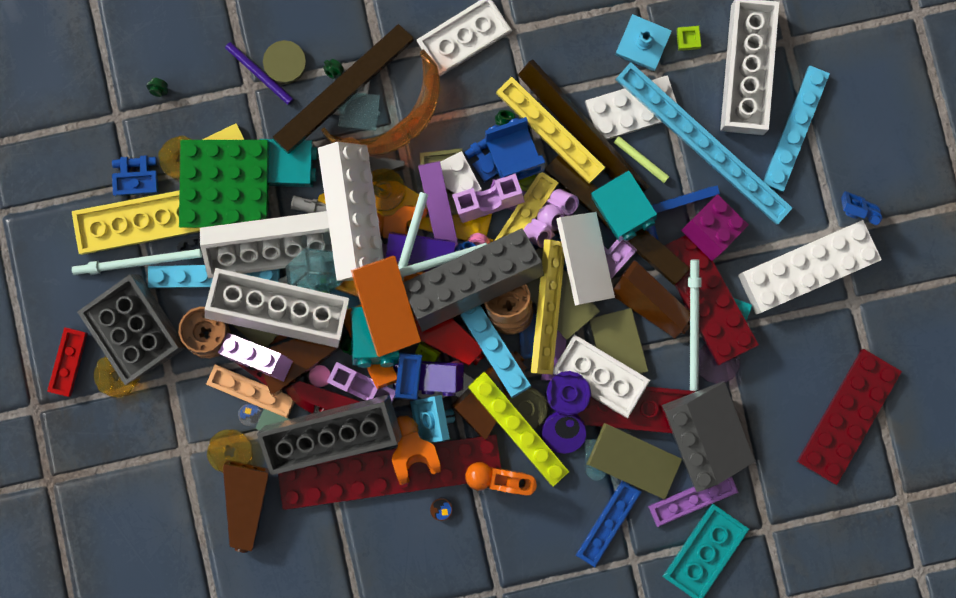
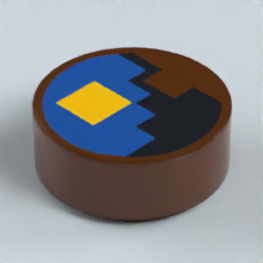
(441, 509)

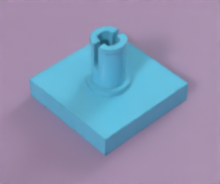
(643, 42)
(431, 418)

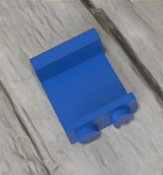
(514, 149)

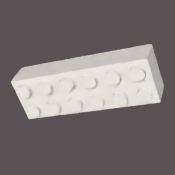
(749, 66)
(350, 207)
(263, 243)
(809, 267)
(276, 307)

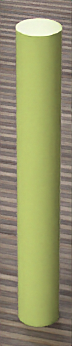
(641, 159)

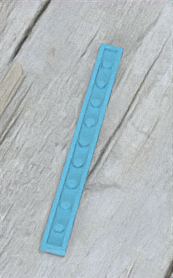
(703, 143)

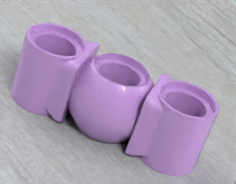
(560, 205)

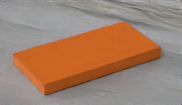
(385, 306)

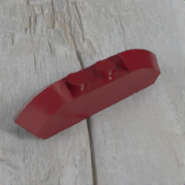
(310, 396)

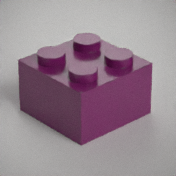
(714, 227)

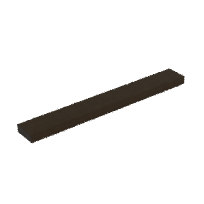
(343, 89)
(576, 122)
(643, 243)

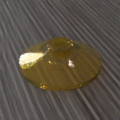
(395, 190)

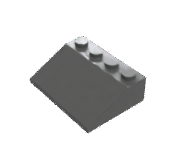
(131, 328)
(709, 435)

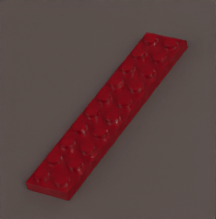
(374, 474)

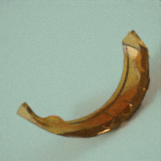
(411, 125)

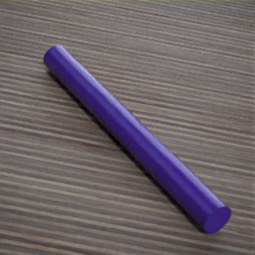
(259, 73)

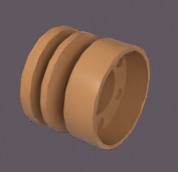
(511, 321)
(192, 333)

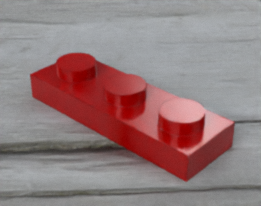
(67, 362)

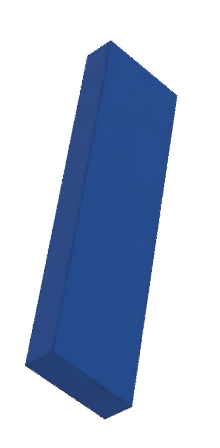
(608, 523)

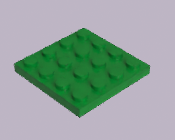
(223, 182)

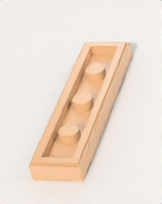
(250, 391)

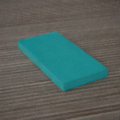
(706, 552)

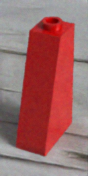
(453, 341)

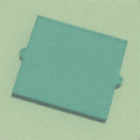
(360, 112)

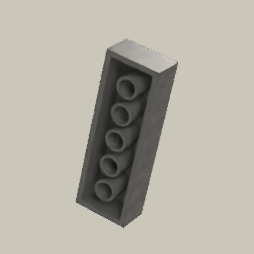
(473, 279)
(329, 435)

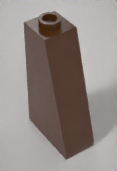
(652, 300)
(304, 357)
(474, 412)
(244, 497)

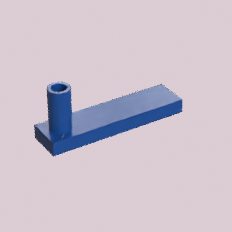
(682, 200)

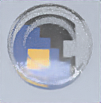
(249, 414)

